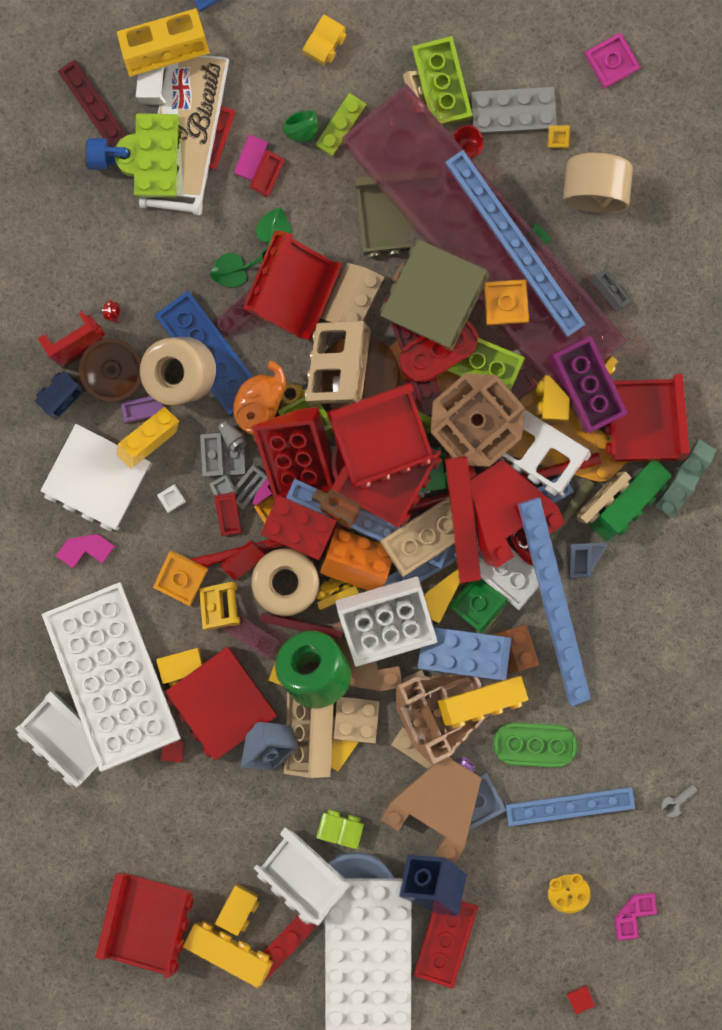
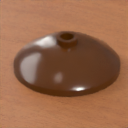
(95, 374)

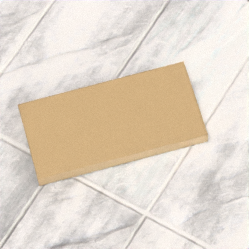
(421, 538)

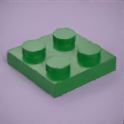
(478, 604)

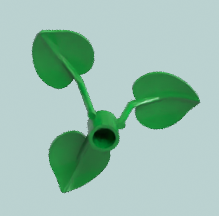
(229, 267)

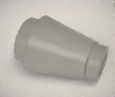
(233, 438)

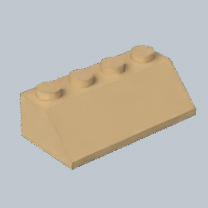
(311, 726)

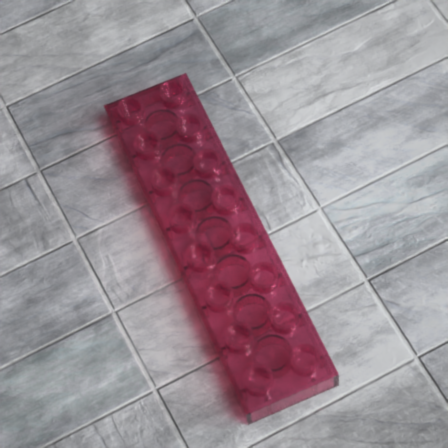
(406, 157)

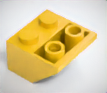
(553, 402)

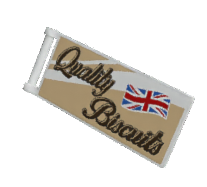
(195, 94)

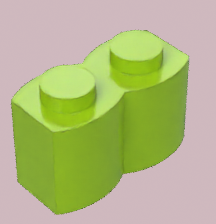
(340, 829)

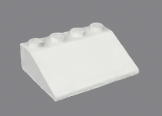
(386, 621)

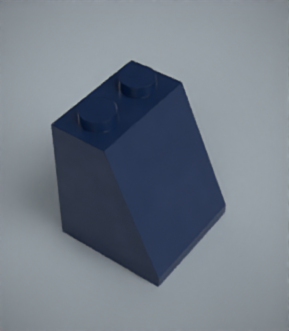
(433, 884)

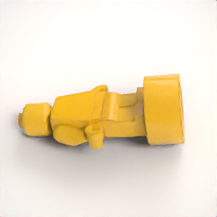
(329, 587)

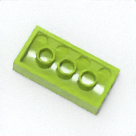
(442, 81)
(491, 360)

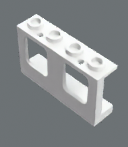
(545, 439)

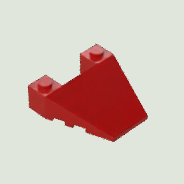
(497, 513)

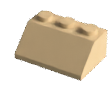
(352, 295)

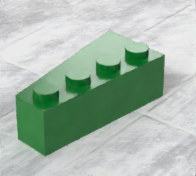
(630, 502)

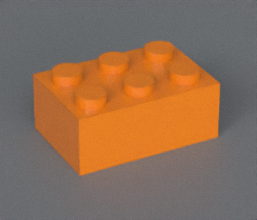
(356, 560)

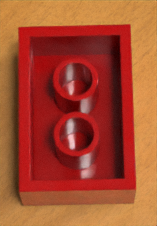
(298, 528)

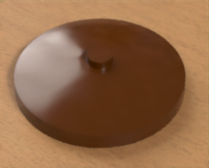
(380, 375)

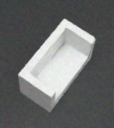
(150, 87)

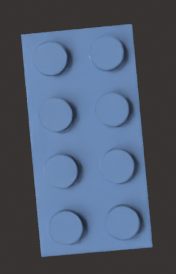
(467, 654)

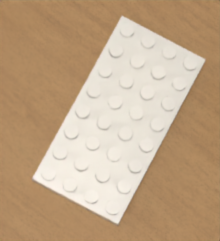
(111, 677)
(368, 957)

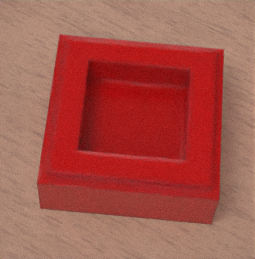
(173, 751)
(580, 999)

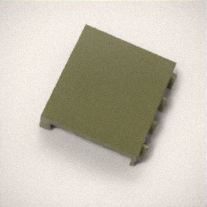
(380, 221)
(434, 294)

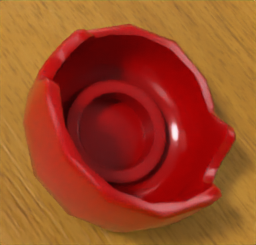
(470, 140)

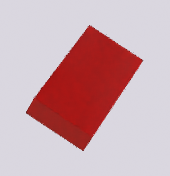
(266, 173)
(228, 513)
(243, 560)

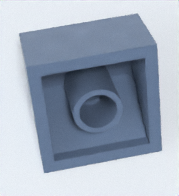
(268, 746)

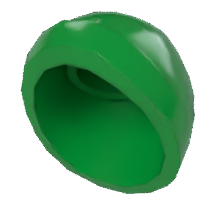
(301, 126)

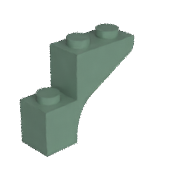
(686, 478)

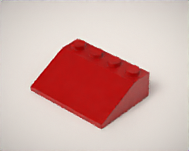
(295, 449)

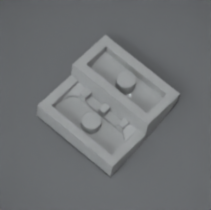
(218, 459)

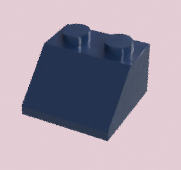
(58, 395)

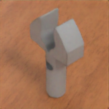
(677, 801)

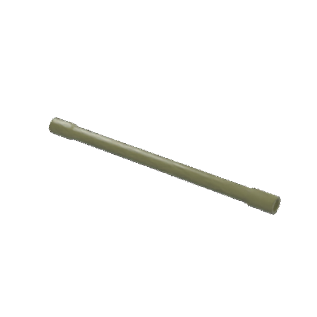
(580, 496)

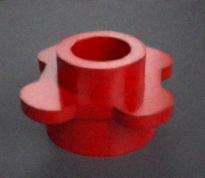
(111, 311)

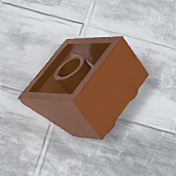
(521, 649)

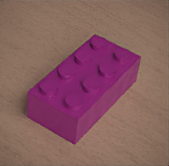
(587, 384)

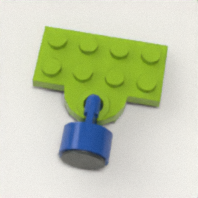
(146, 155)

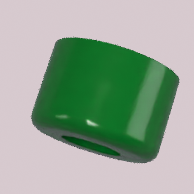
(326, 683)

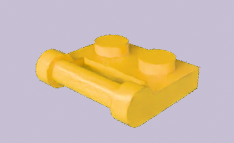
(213, 609)

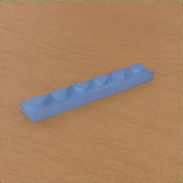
(570, 806)

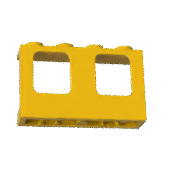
(162, 42)

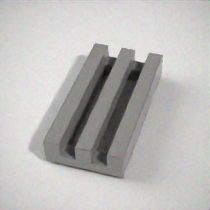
(259, 474)

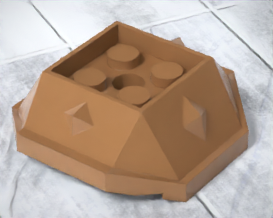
(494, 402)

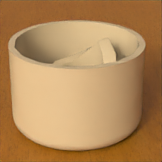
(598, 183)
(197, 364)
(307, 582)

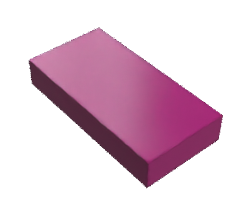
(250, 157)

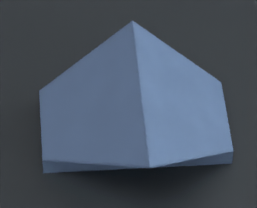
(583, 558)

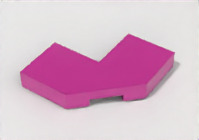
(92, 544)
(636, 906)

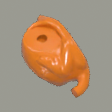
(259, 398)

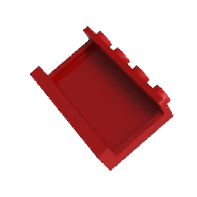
(74, 344)

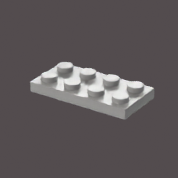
(513, 110)

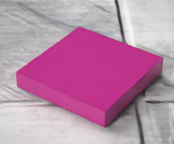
(612, 60)

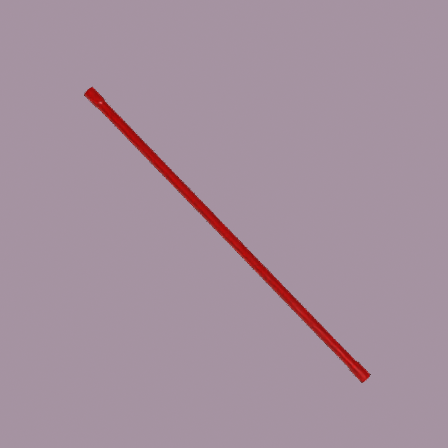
(211, 559)

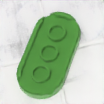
(535, 744)

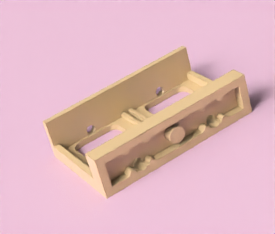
(351, 363)

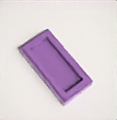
(140, 409)

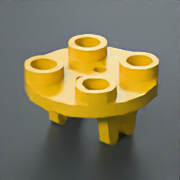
(578, 890)

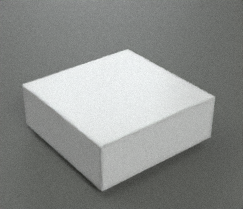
(171, 498)

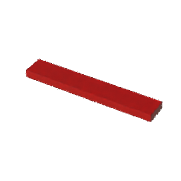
(463, 519)

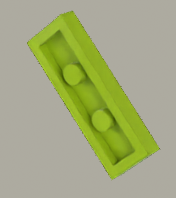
(340, 124)

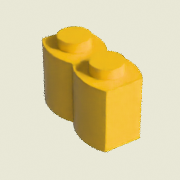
(324, 40)

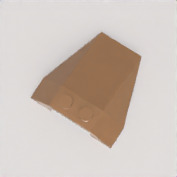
(422, 716)

